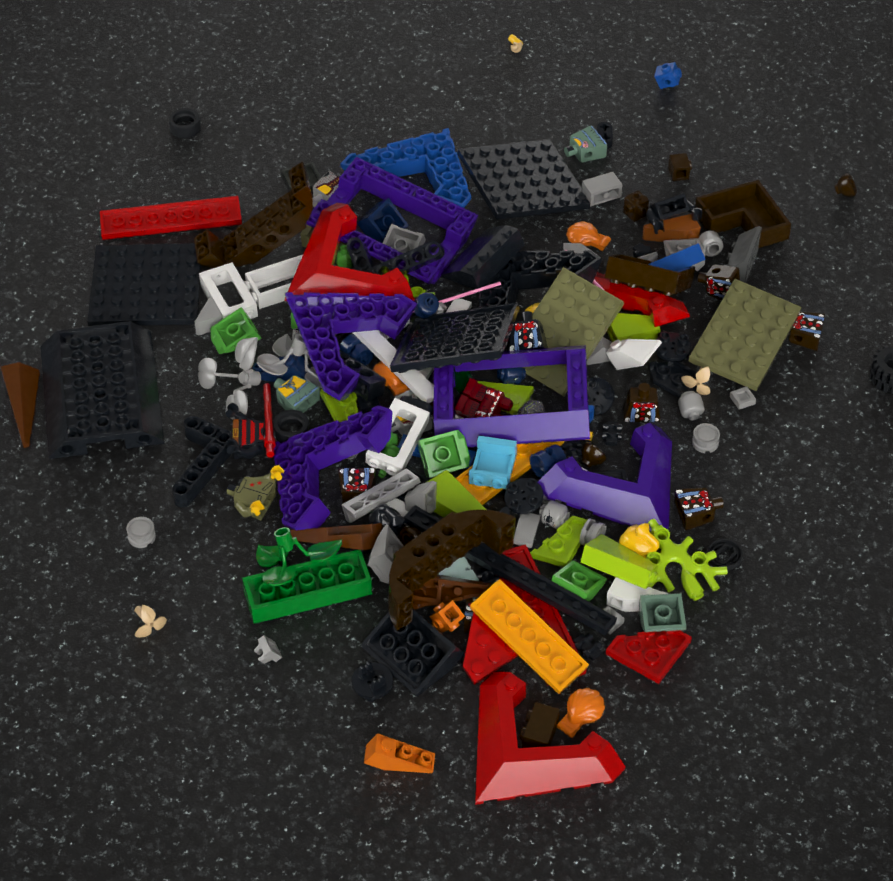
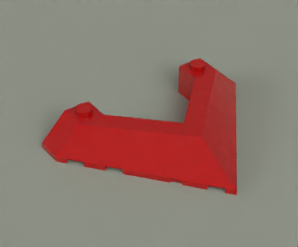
(317, 269)
(658, 306)
(513, 771)

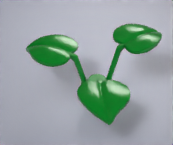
(270, 555)

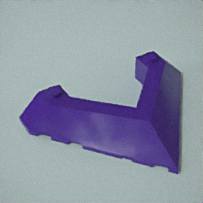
(334, 313)
(320, 447)
(617, 498)

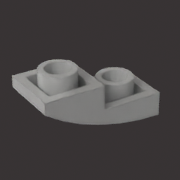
(526, 529)

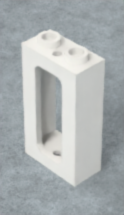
(268, 276)
(210, 279)
(394, 465)

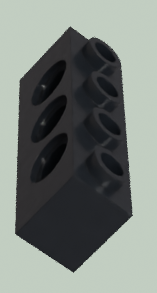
(369, 384)

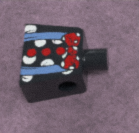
(527, 334)

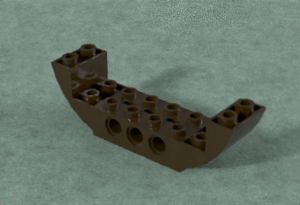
(264, 230)
(438, 549)

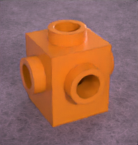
(446, 616)

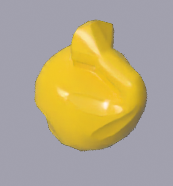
(639, 539)

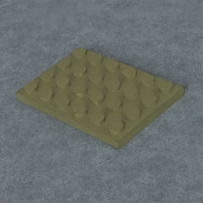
(572, 315)
(745, 334)

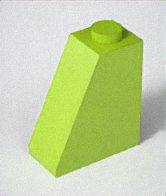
(632, 327)

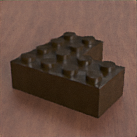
(744, 206)
(638, 273)

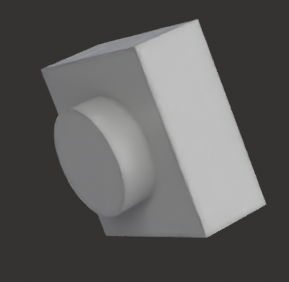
(743, 398)

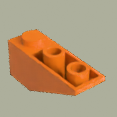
(397, 756)

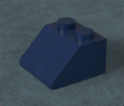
(379, 219)

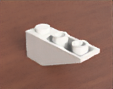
(626, 595)

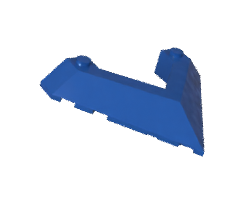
(427, 154)

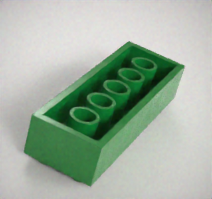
(313, 587)

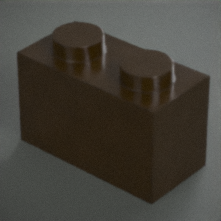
(540, 727)

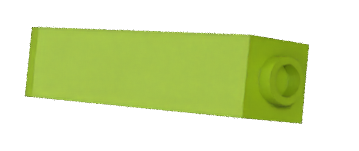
(453, 496)
(619, 561)

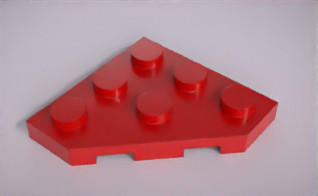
(485, 651)
(649, 652)

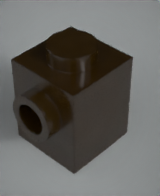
(679, 167)

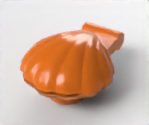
(587, 234)
(392, 381)
(583, 708)

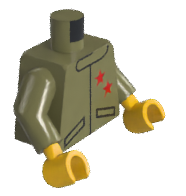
(255, 493)

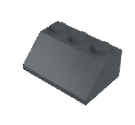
(745, 252)

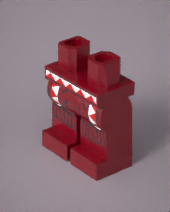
(482, 401)

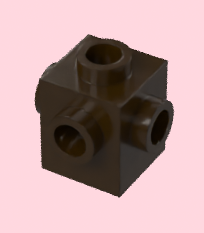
(635, 205)

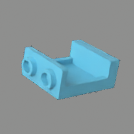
(493, 462)

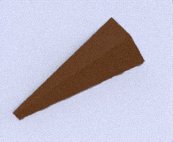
(22, 388)
(353, 536)
(446, 589)

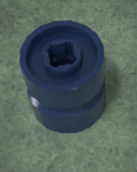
(356, 349)
(545, 459)

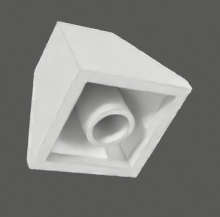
(631, 352)

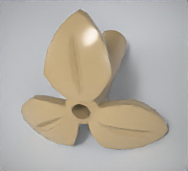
(701, 377)
(148, 615)

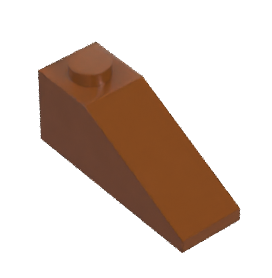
(675, 229)

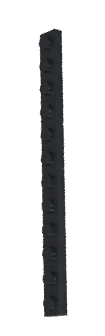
(525, 579)

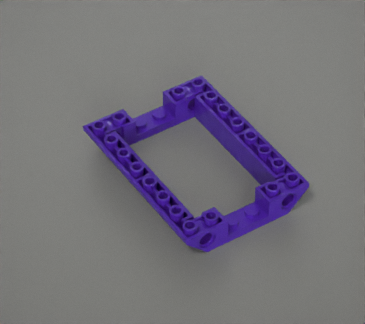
(409, 197)
(525, 427)

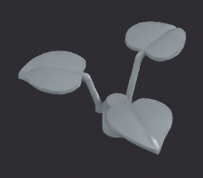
(285, 347)
(245, 355)

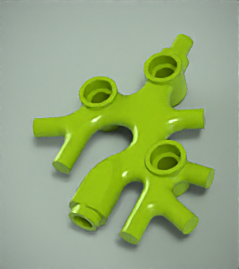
(690, 564)

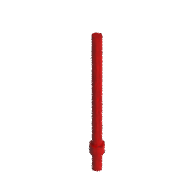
(269, 440)

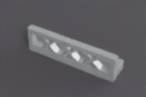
(379, 495)

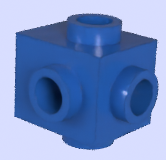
(668, 75)

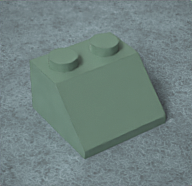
(662, 612)

